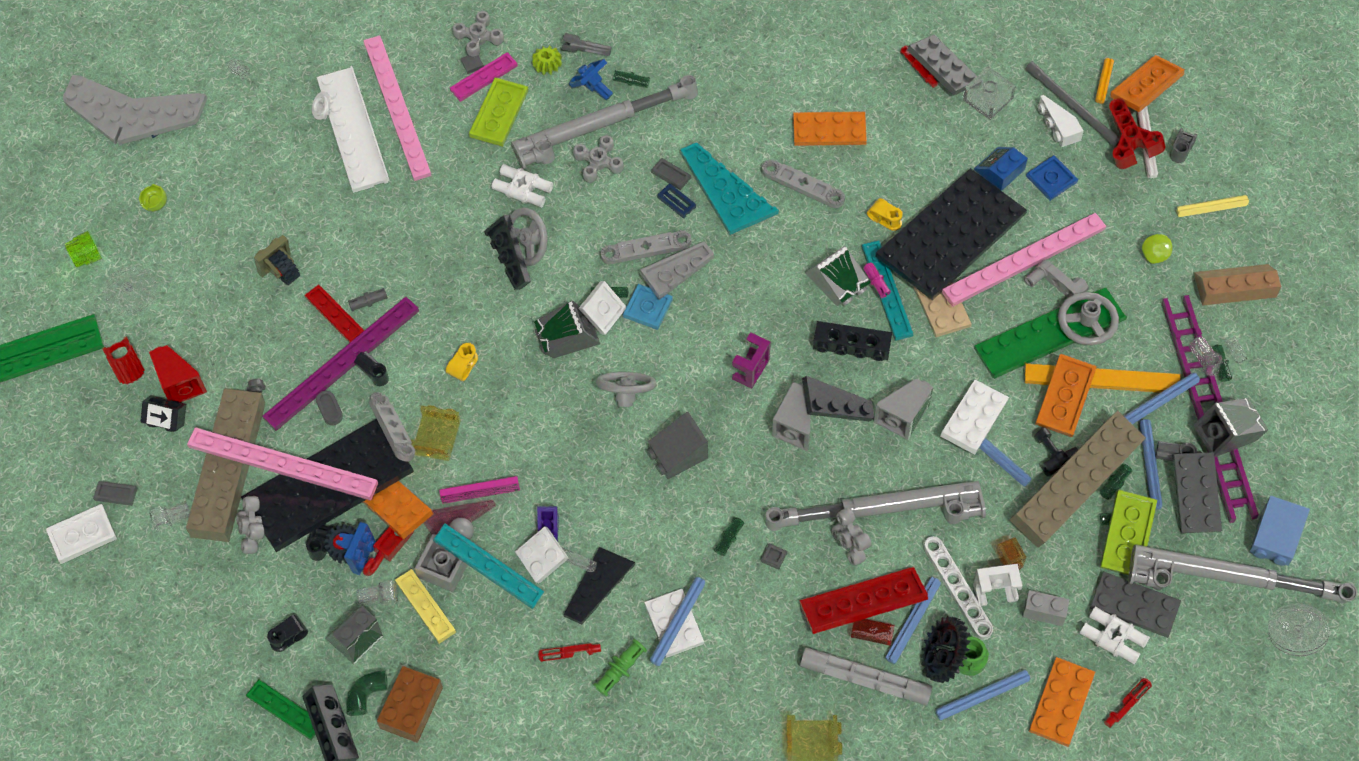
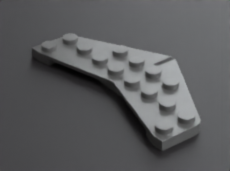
(130, 118)

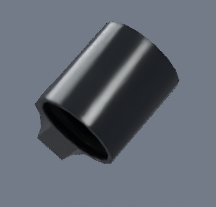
(371, 368)

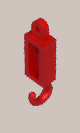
(386, 547)

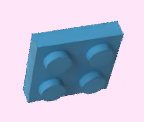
(647, 308)

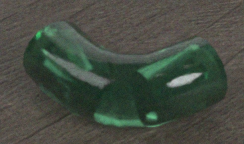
(362, 688)

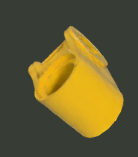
(885, 214)
(462, 362)

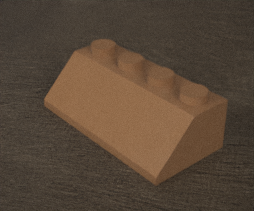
(1237, 284)

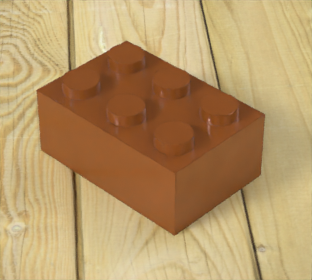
(410, 704)

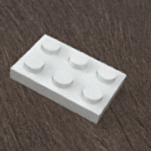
(81, 533)
(661, 612)

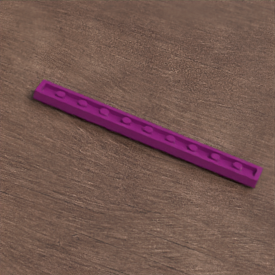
(340, 363)

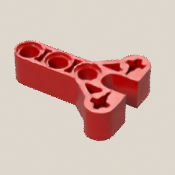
(1124, 153)

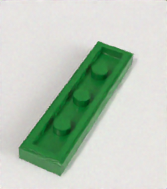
(281, 708)

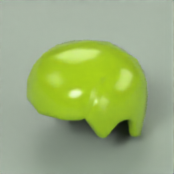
(153, 198)

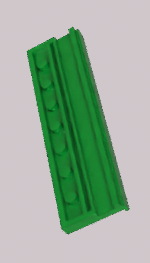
(1038, 338)
(49, 347)

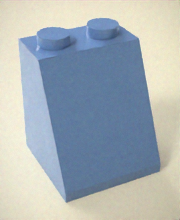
(1279, 531)

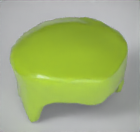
(1157, 248)

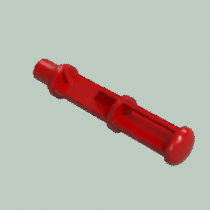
(928, 77)
(568, 652)
(1128, 702)

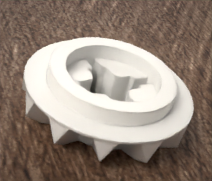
(319, 109)

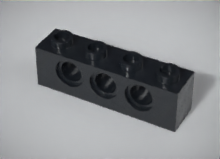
(861, 336)
(329, 724)

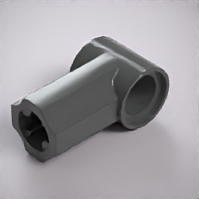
(1166, 450)

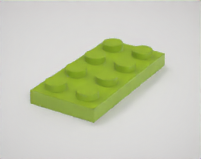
(498, 112)
(1128, 525)

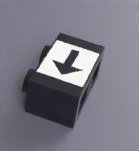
(163, 413)

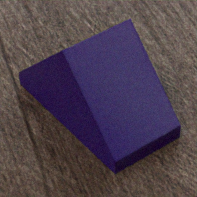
(548, 517)

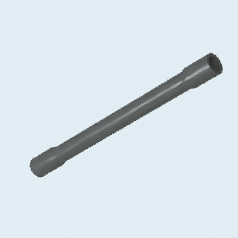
(1039, 74)

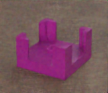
(758, 360)

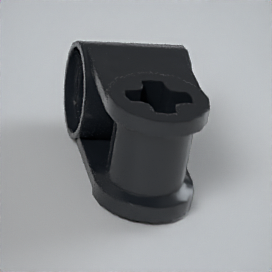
(316, 540)
(287, 632)

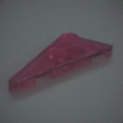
(447, 515)

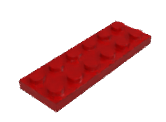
(863, 600)

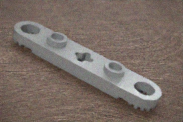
(813, 188)
(635, 248)
(392, 427)

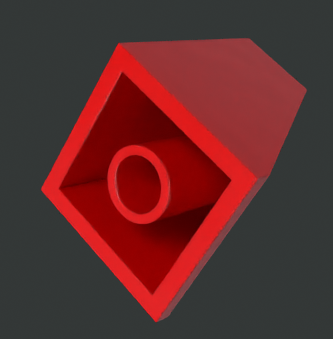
(175, 375)

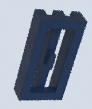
(690, 203)

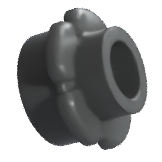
(256, 385)

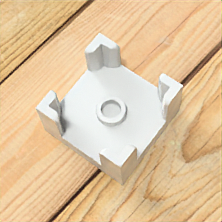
(995, 578)

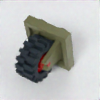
(277, 261)

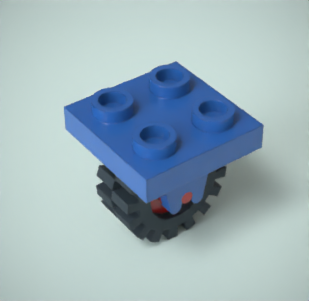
(351, 545)

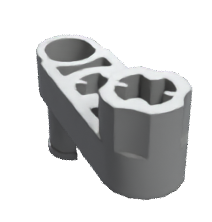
(1057, 279)

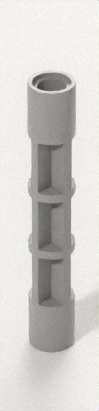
(866, 676)

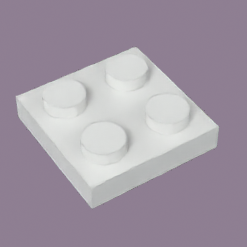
(602, 307)
(541, 555)

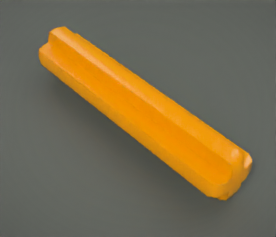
(1104, 80)

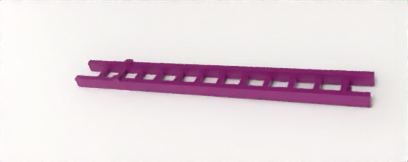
(1216, 397)

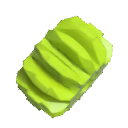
(546, 60)

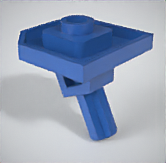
(589, 77)

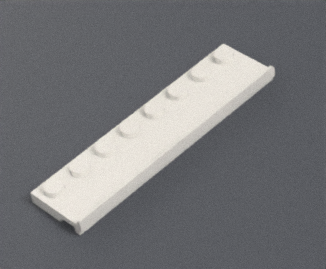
(353, 130)

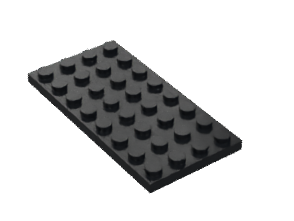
(951, 233)
(297, 507)

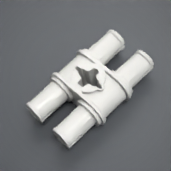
(524, 192)
(1104, 638)

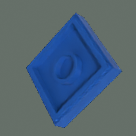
(1052, 177)

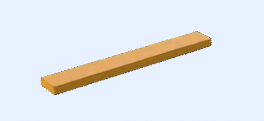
(1109, 378)

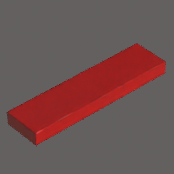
(334, 313)

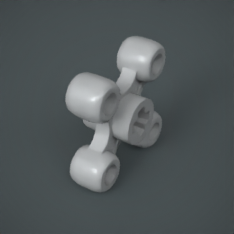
(478, 33)
(598, 158)
(250, 525)
(851, 536)

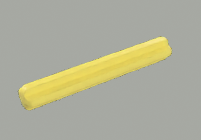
(1211, 206)

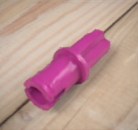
(876, 280)

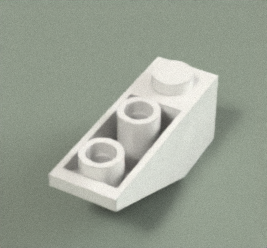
(1062, 123)

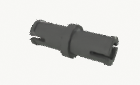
(367, 299)

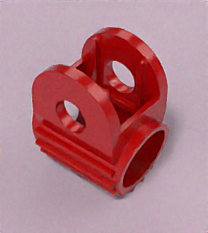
(127, 367)

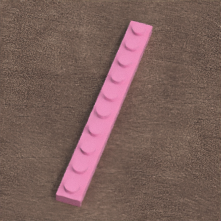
(397, 108)
(1023, 259)
(283, 463)

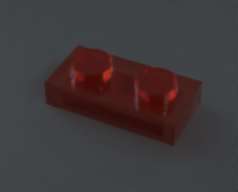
(873, 631)

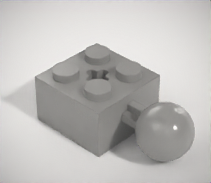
(441, 566)

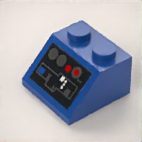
(1002, 166)

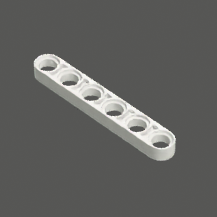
(955, 589)

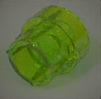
(82, 250)

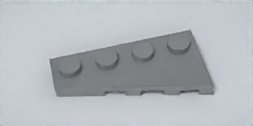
(674, 270)

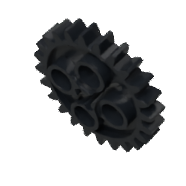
(941, 663)

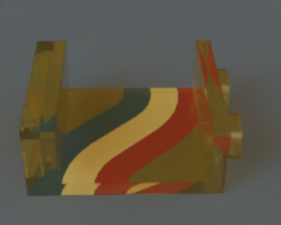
(436, 433)
(813, 740)

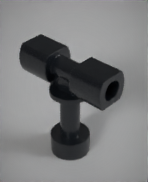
(1058, 457)

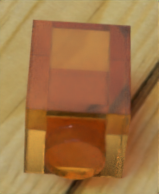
(1011, 553)

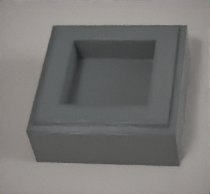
(471, 63)
(774, 556)

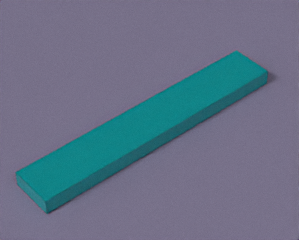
(892, 303)
(488, 566)

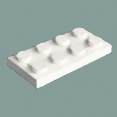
(974, 417)

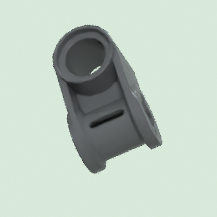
(1183, 144)

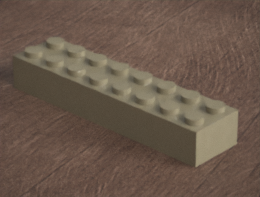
(222, 478)
(1077, 479)

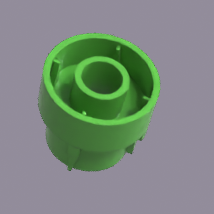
(975, 666)

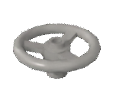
(532, 235)
(1088, 317)
(626, 387)

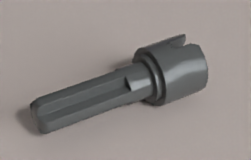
(577, 44)

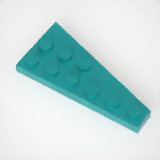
(728, 194)

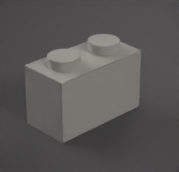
(1046, 608)

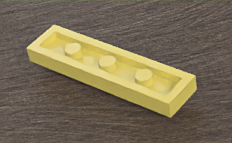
(425, 606)

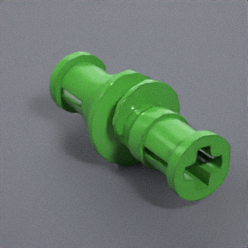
(619, 667)

